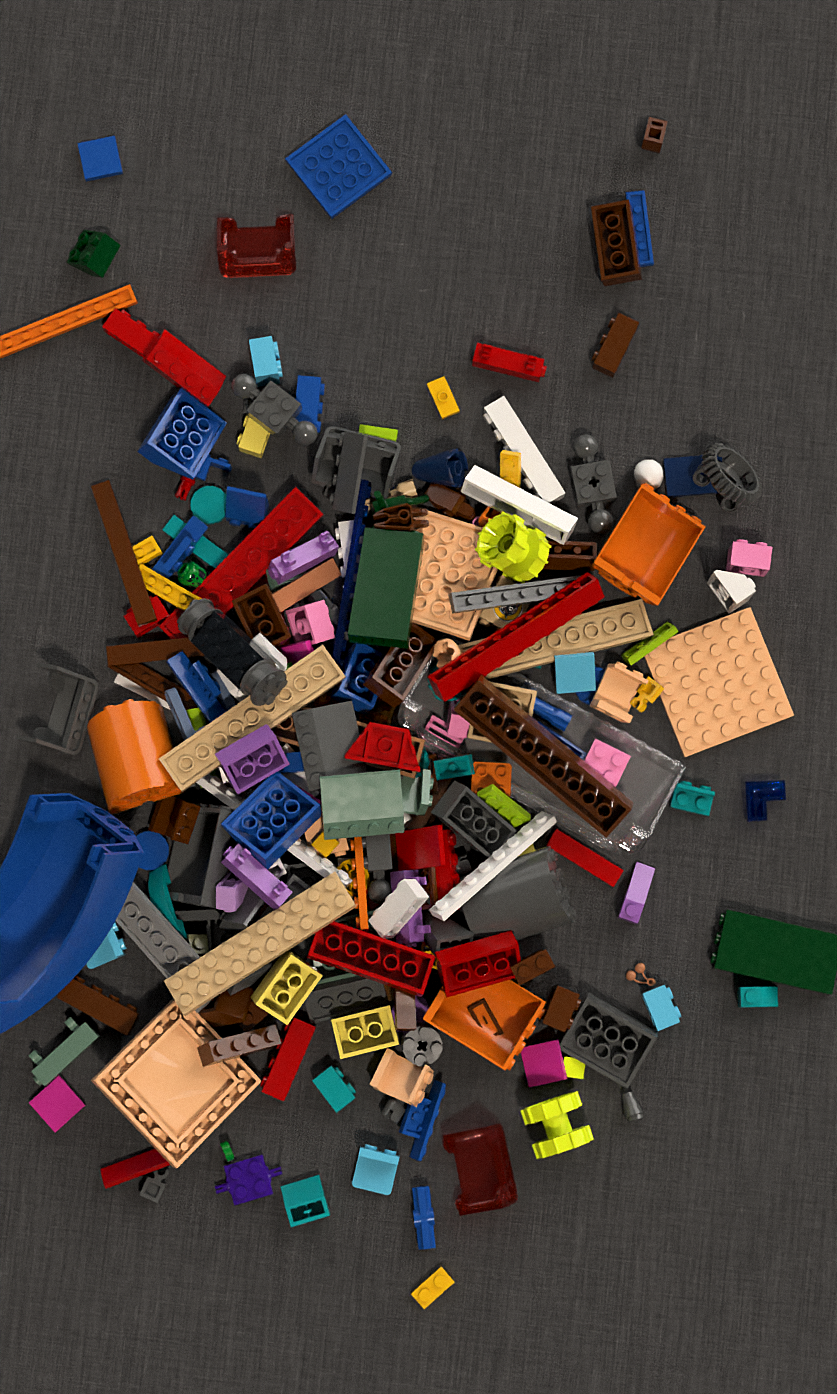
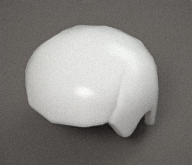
(648, 472)

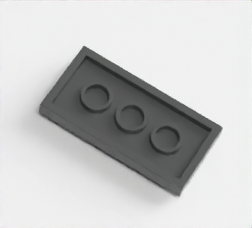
(344, 998)

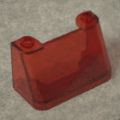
(256, 249)
(482, 1169)

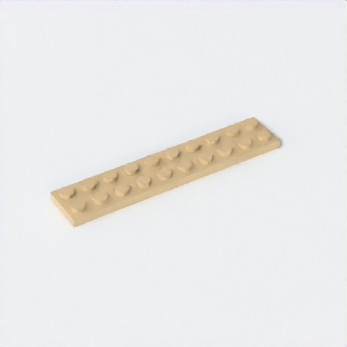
(581, 634)
(305, 683)
(260, 943)

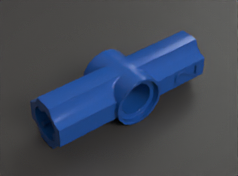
(423, 1217)

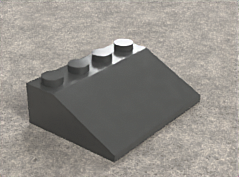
(324, 739)
(608, 1040)

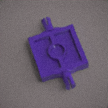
(248, 1180)

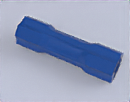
(554, 715)

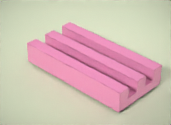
(444, 724)

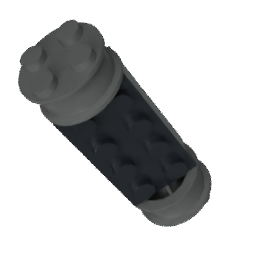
(232, 651)

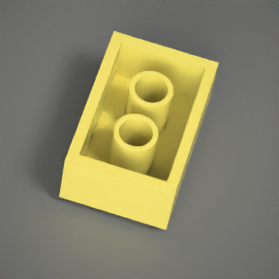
(286, 986)
(365, 1032)

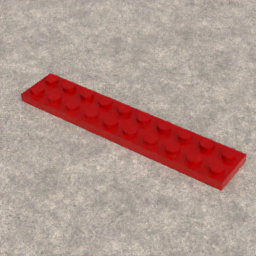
(252, 557)

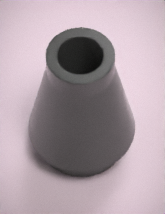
(631, 1107)

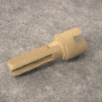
(405, 488)

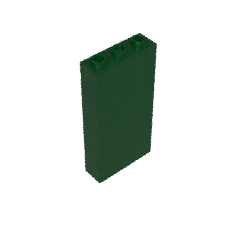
(386, 588)
(776, 952)

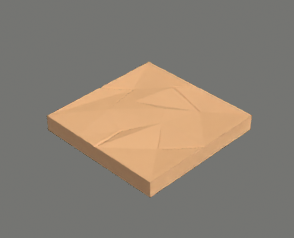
(167, 1090)

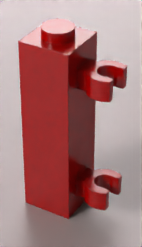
(508, 362)

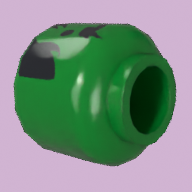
(191, 575)

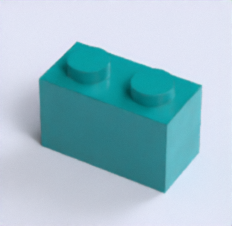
(334, 1088)

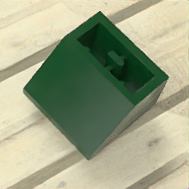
(93, 253)

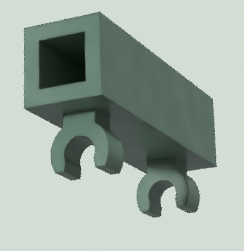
(64, 1054)

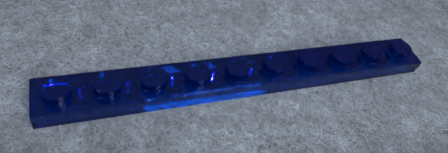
(352, 568)

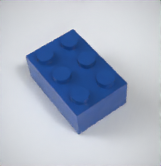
(356, 668)

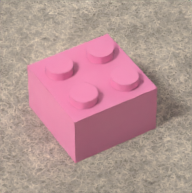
(749, 558)
(310, 623)
(607, 761)

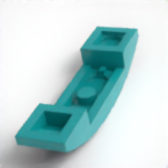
(161, 898)

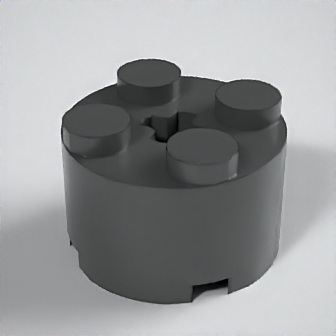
(422, 1055)

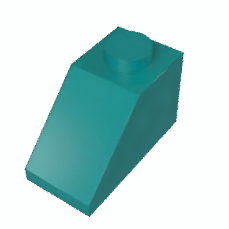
(757, 996)

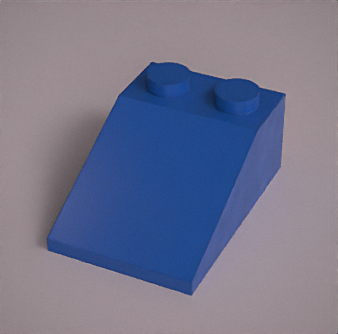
(245, 507)

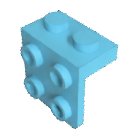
(109, 950)
(375, 1169)

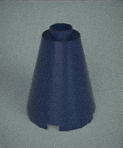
(442, 469)

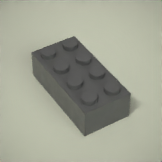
(472, 820)

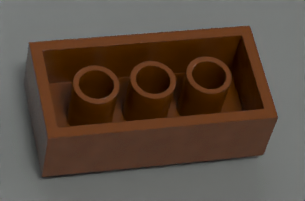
(616, 243)
(400, 667)

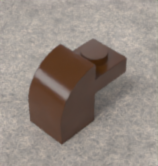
(654, 135)

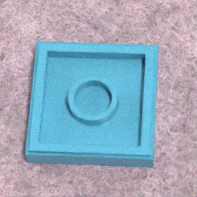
(575, 673)

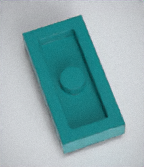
(454, 767)

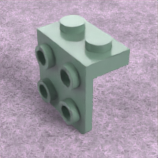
(416, 793)

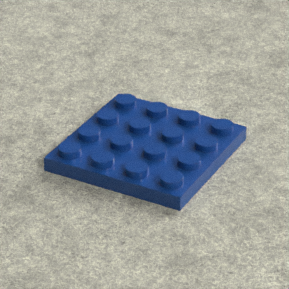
(338, 166)

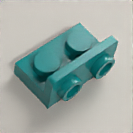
(692, 799)

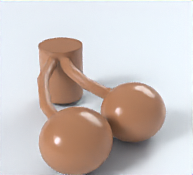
(639, 968)

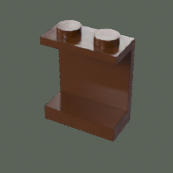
(174, 818)
(532, 966)

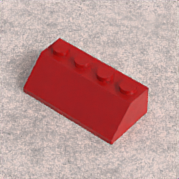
(184, 368)
(477, 963)

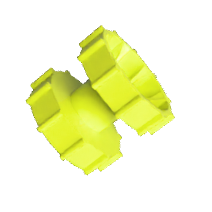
(513, 547)
(557, 1125)

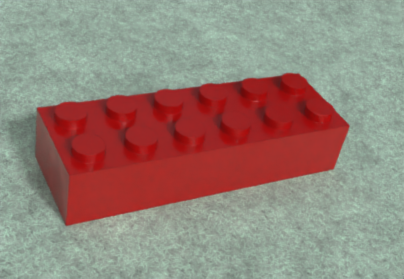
(372, 957)

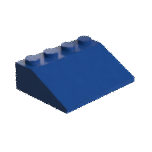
(182, 435)
(272, 819)

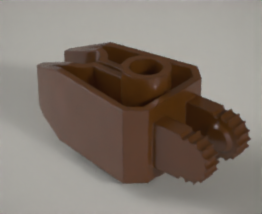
(450, 502)
(400, 518)

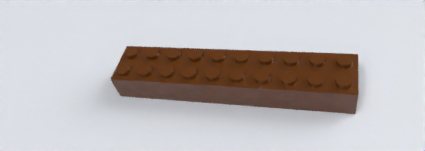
(543, 756)

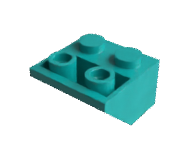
(305, 1201)

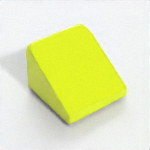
(574, 1068)

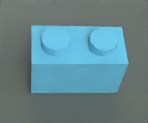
(661, 1007)

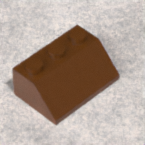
(261, 615)

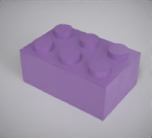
(252, 759)

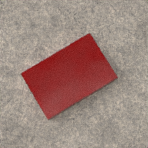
(420, 848)

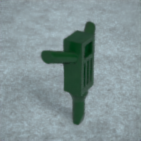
(382, 503)

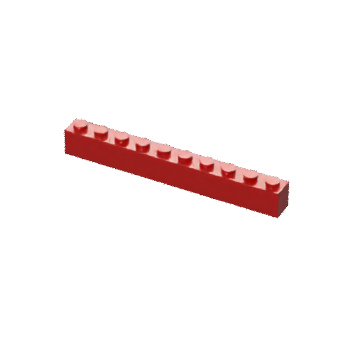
(516, 637)

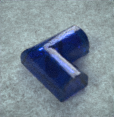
(758, 793)

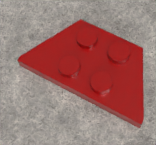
(385, 747)

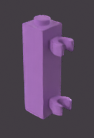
(303, 557)
(256, 876)
(413, 930)

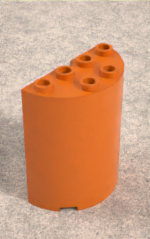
(648, 546)
(127, 753)
(511, 1006)

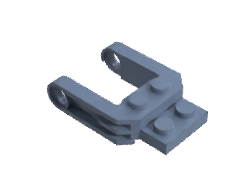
(180, 714)

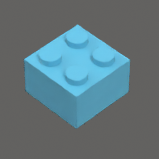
(264, 356)

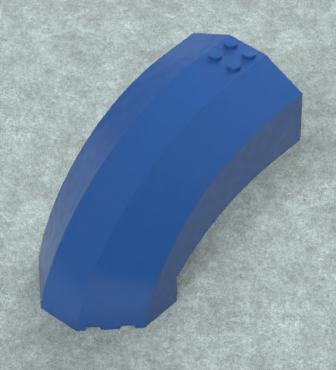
(58, 897)

